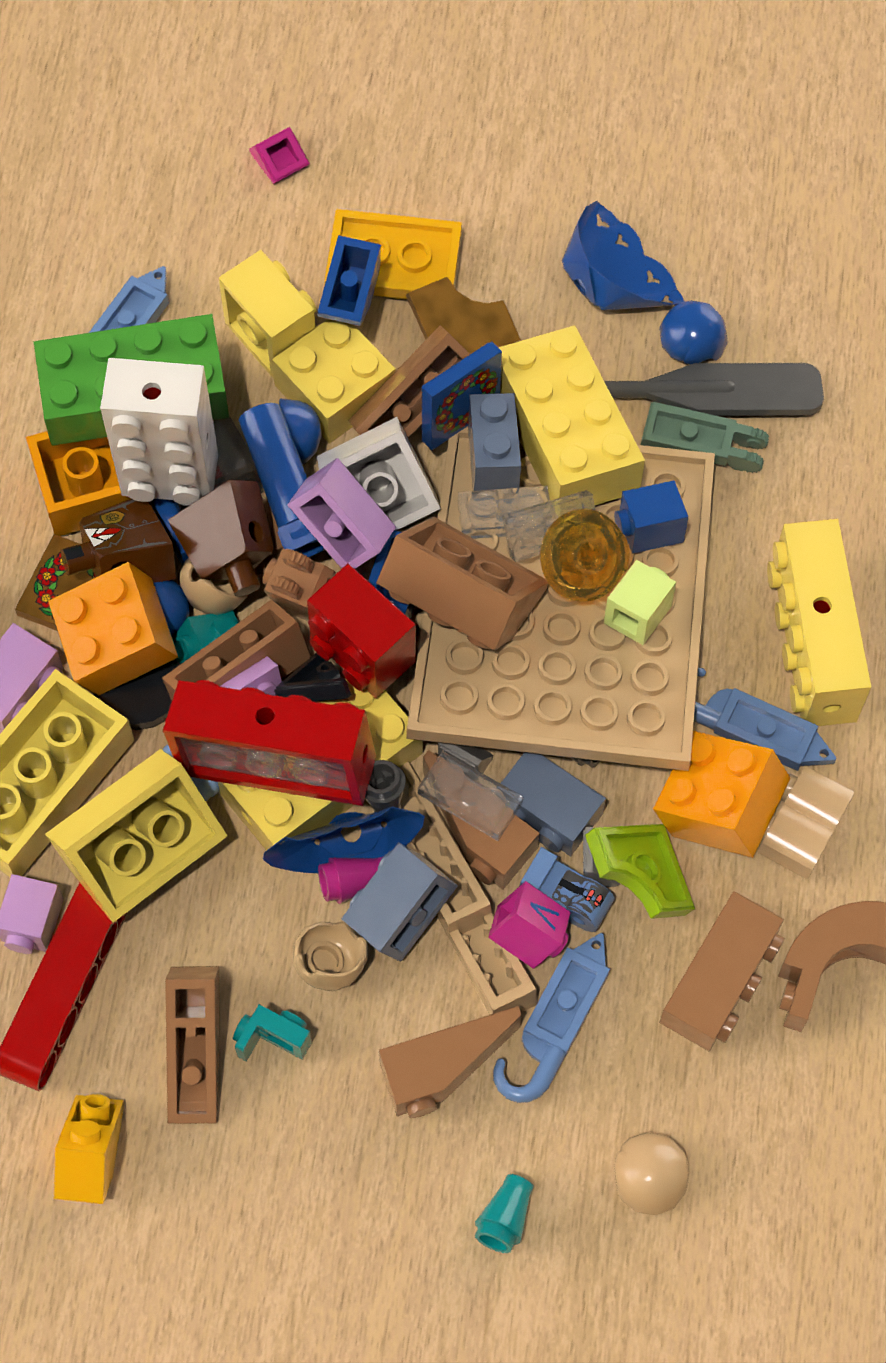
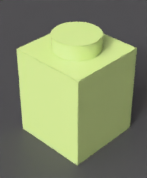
(639, 601)

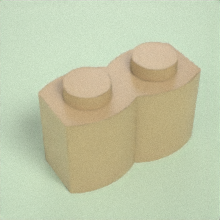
(805, 821)

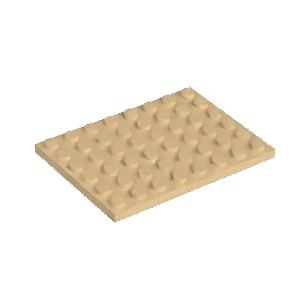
(565, 675)

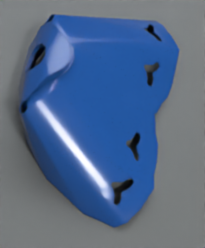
(613, 273)
(304, 856)

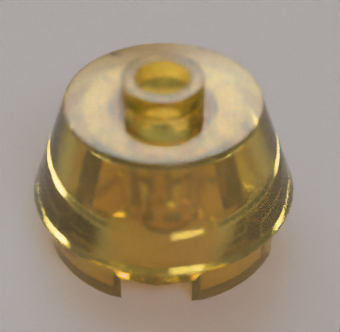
(583, 555)

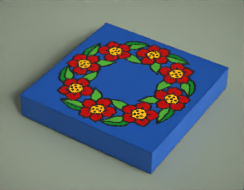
(447, 395)

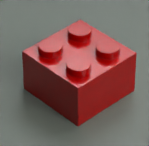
(361, 631)

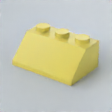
(137, 834)

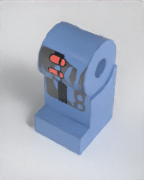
(578, 894)

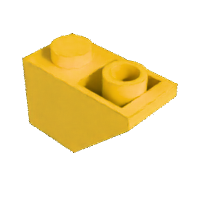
(88, 1149)

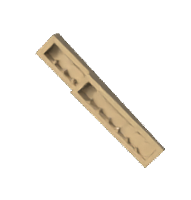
(467, 912)

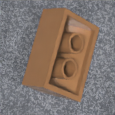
(460, 582)

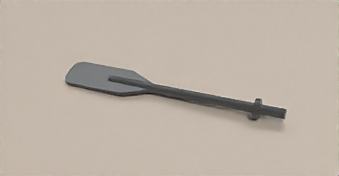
(732, 388)

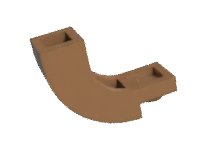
(836, 935)

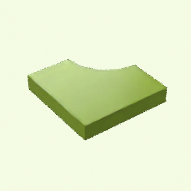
(644, 863)

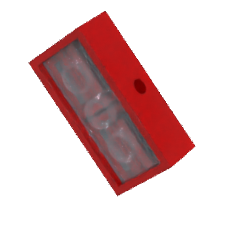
(271, 741)

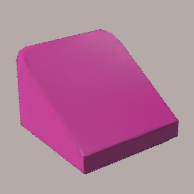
(279, 155)

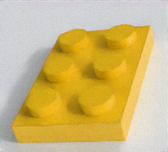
(412, 248)

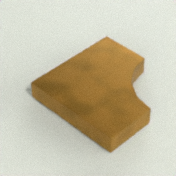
(466, 320)

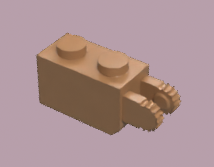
(294, 580)

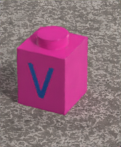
(530, 925)

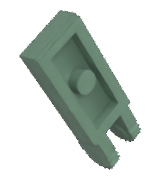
(703, 432)

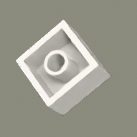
(388, 472)

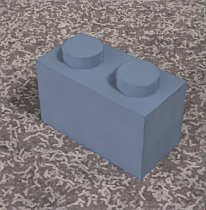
(493, 441)
(554, 802)
(398, 902)

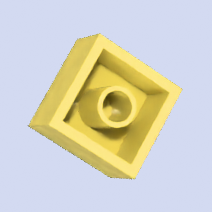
(265, 307)
(333, 373)

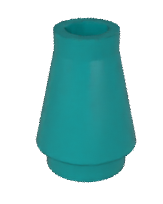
(504, 1217)

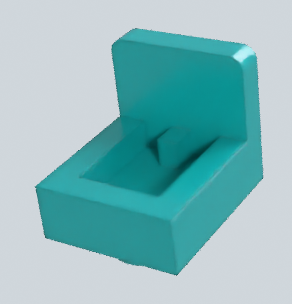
(199, 632)
(281, 1030)

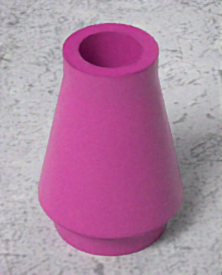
(345, 877)

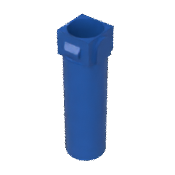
(279, 472)

